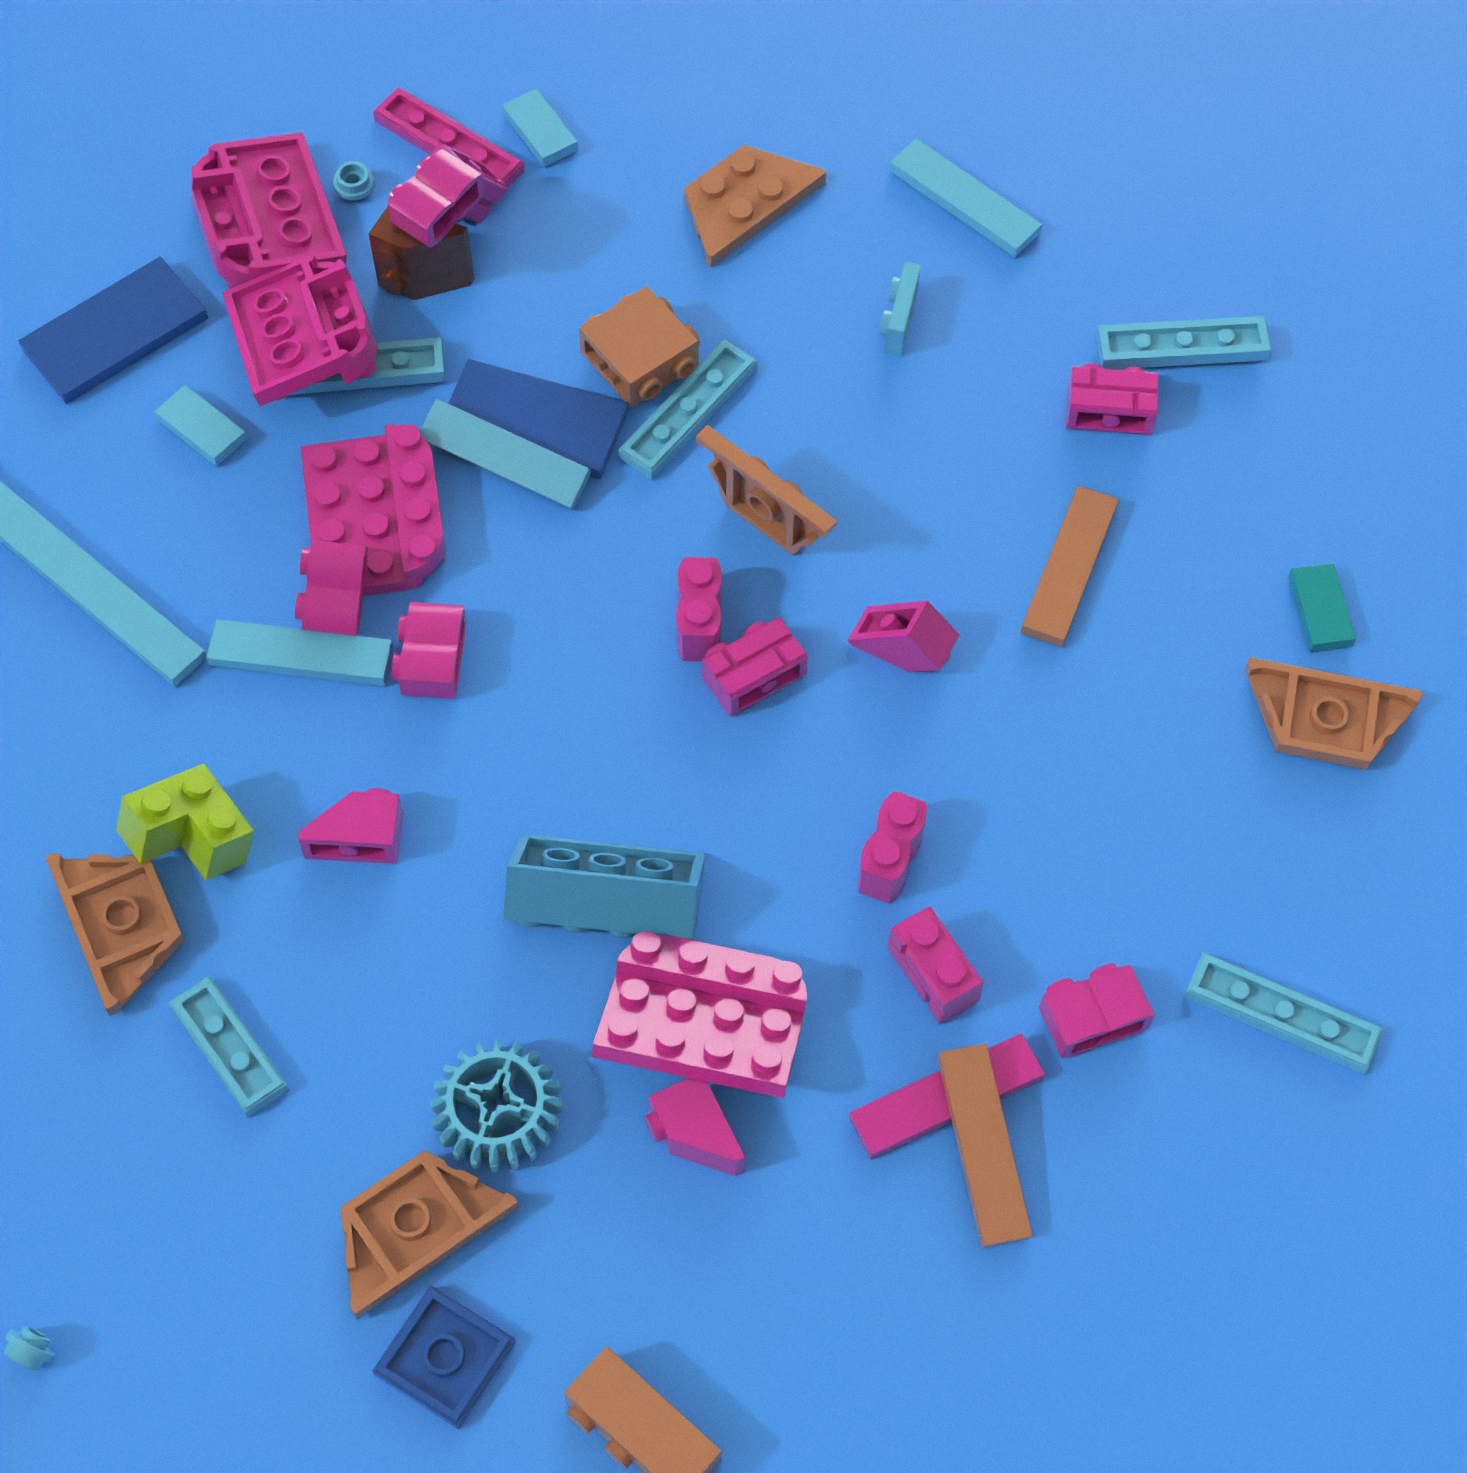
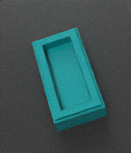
(1322, 607)

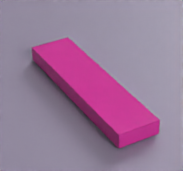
(429, 127)
(924, 1105)

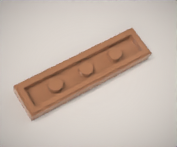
(1069, 566)
(984, 1145)

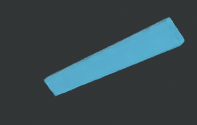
(96, 590)

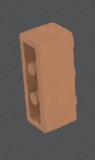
(637, 1420)

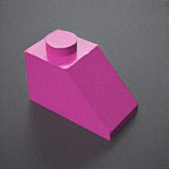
(905, 635)
(356, 829)
(694, 1126)

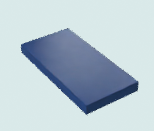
(113, 329)
(543, 412)

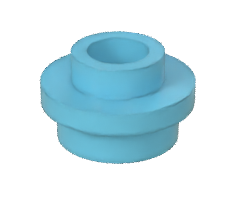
(353, 181)
(28, 1348)

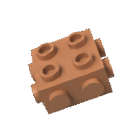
(639, 346)

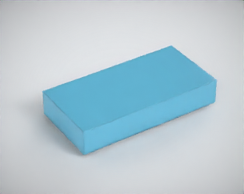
(540, 127)
(200, 425)

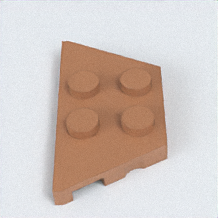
(746, 196)
(762, 497)
(1328, 713)
(118, 920)
(412, 1225)

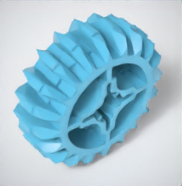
(461, 1089)

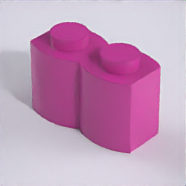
(435, 197)
(332, 588)
(698, 607)
(430, 650)
(892, 847)
(1095, 1009)

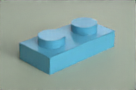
(903, 295)

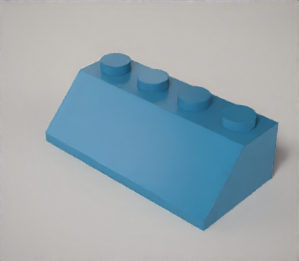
(603, 887)

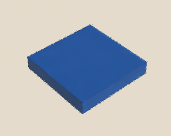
(444, 1357)

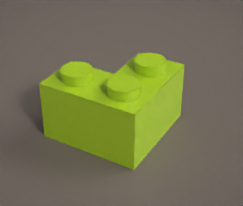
(189, 814)

